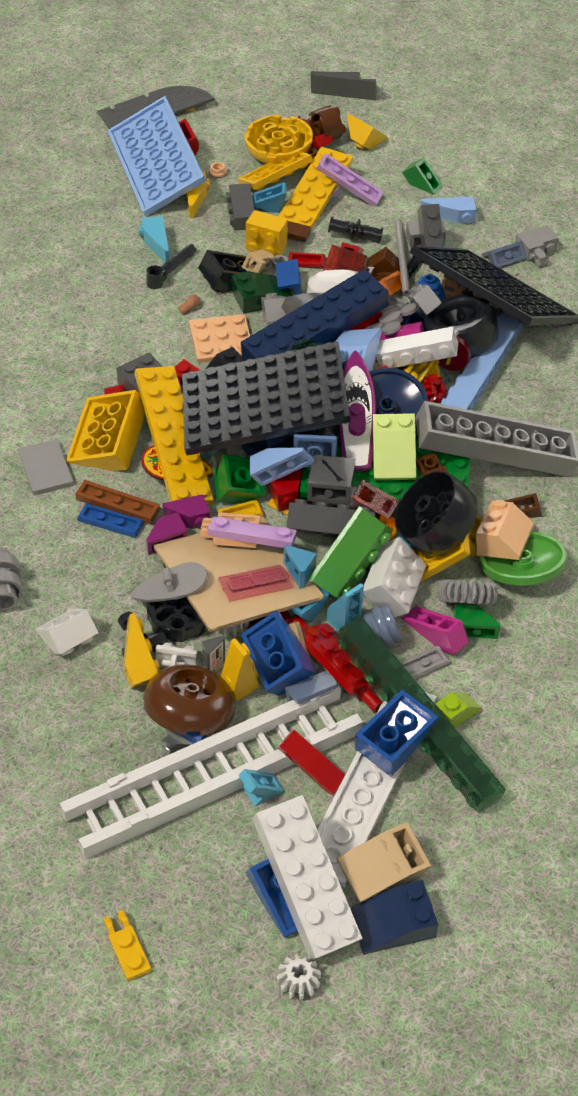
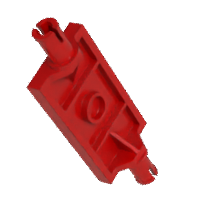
(322, 644)

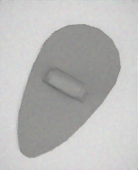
(172, 583)

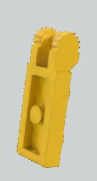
(127, 948)

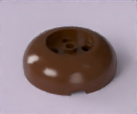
(189, 700)

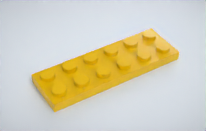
(313, 191)

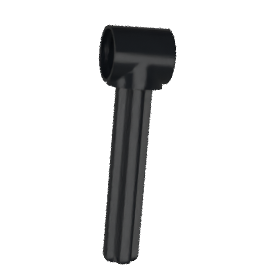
(157, 275)

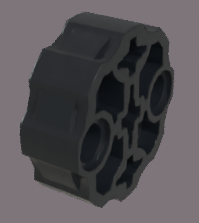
(175, 619)

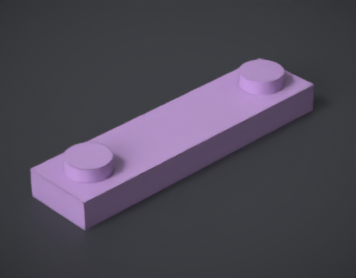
(349, 180)
(251, 532)

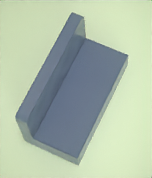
(506, 254)
(310, 687)

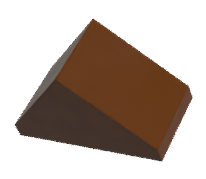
(384, 261)

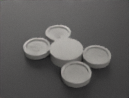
(392, 318)

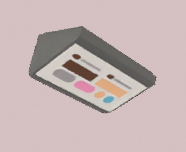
(213, 653)

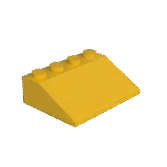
(108, 431)

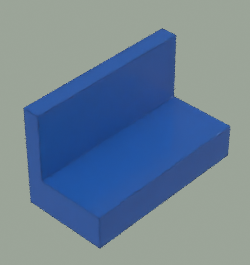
(289, 276)

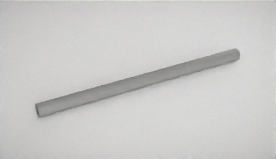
(402, 257)

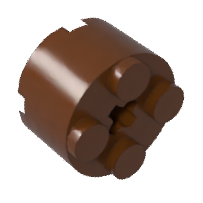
(327, 122)

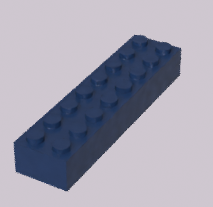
(322, 317)

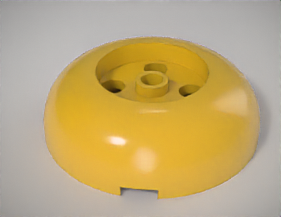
(277, 138)

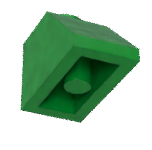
(422, 176)
(476, 621)

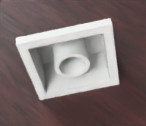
(68, 631)

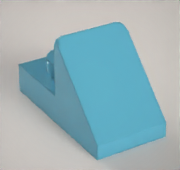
(260, 785)

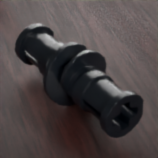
(355, 229)

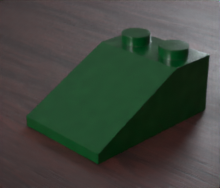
(251, 286)

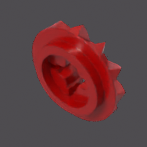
(429, 386)

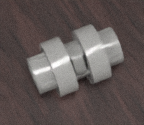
(9, 580)

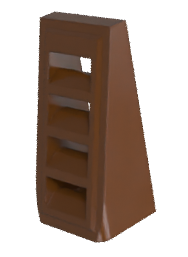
(531, 499)

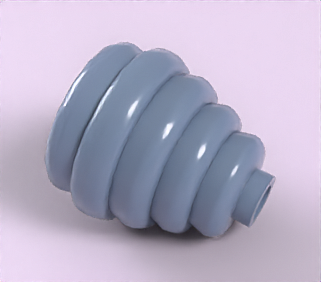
(384, 625)

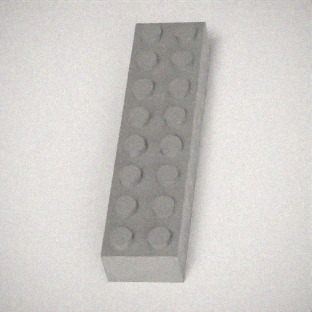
(496, 439)

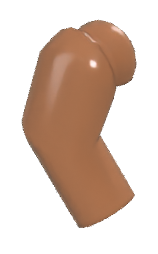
(192, 302)

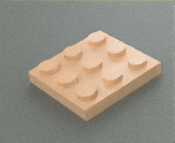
(218, 334)

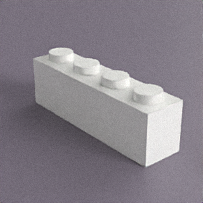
(417, 348)

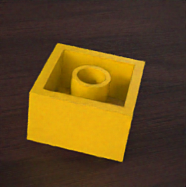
(266, 233)

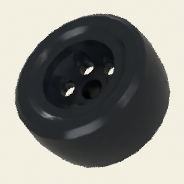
(471, 318)
(425, 506)

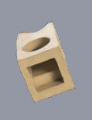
(258, 261)

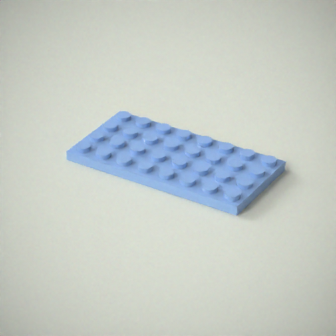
(156, 156)

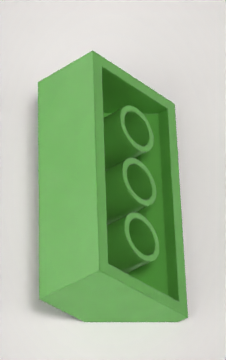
(351, 553)

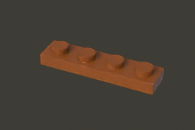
(117, 501)

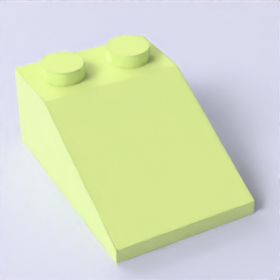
(394, 447)

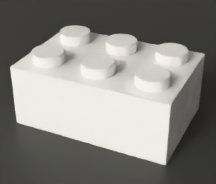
(394, 577)

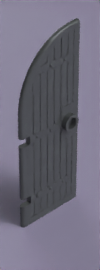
(179, 97)

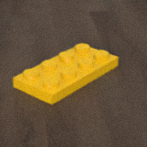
(272, 172)

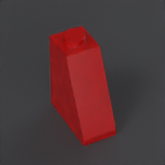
(285, 489)

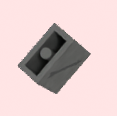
(331, 479)

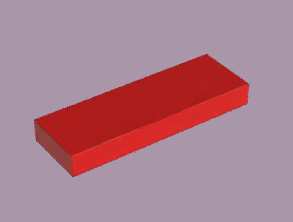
(312, 762)

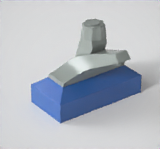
(175, 740)

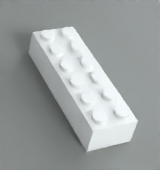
(306, 878)

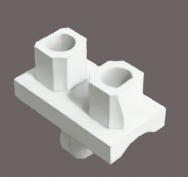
(169, 655)

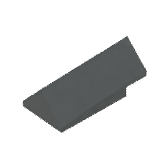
(343, 85)

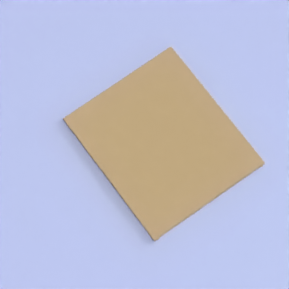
(221, 561)

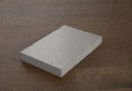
(45, 467)

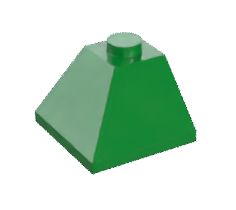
(234, 481)

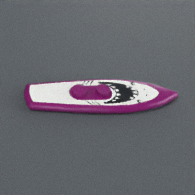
(357, 435)

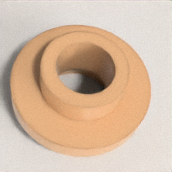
(217, 169)

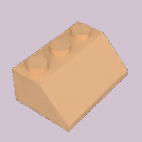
(503, 531)

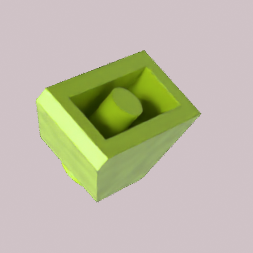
(458, 707)

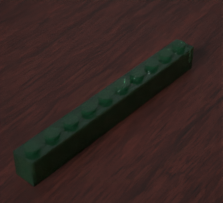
(442, 741)

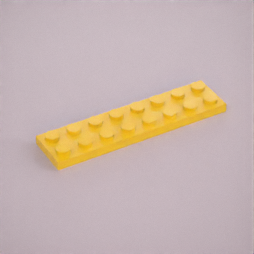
(164, 412)

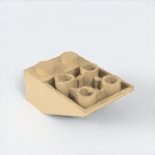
(384, 862)

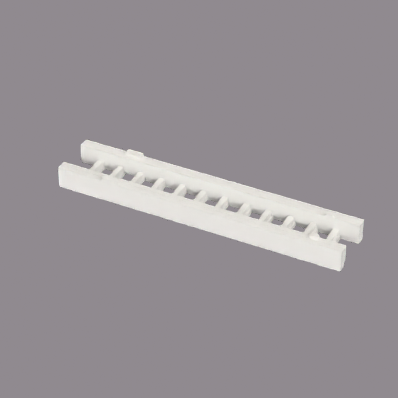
(211, 789)

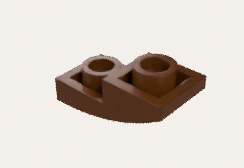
(429, 464)

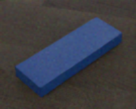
(110, 520)

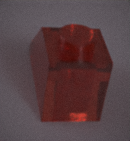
(375, 499)

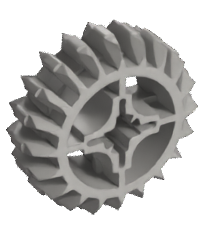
(468, 592)

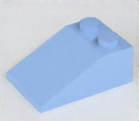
(363, 341)

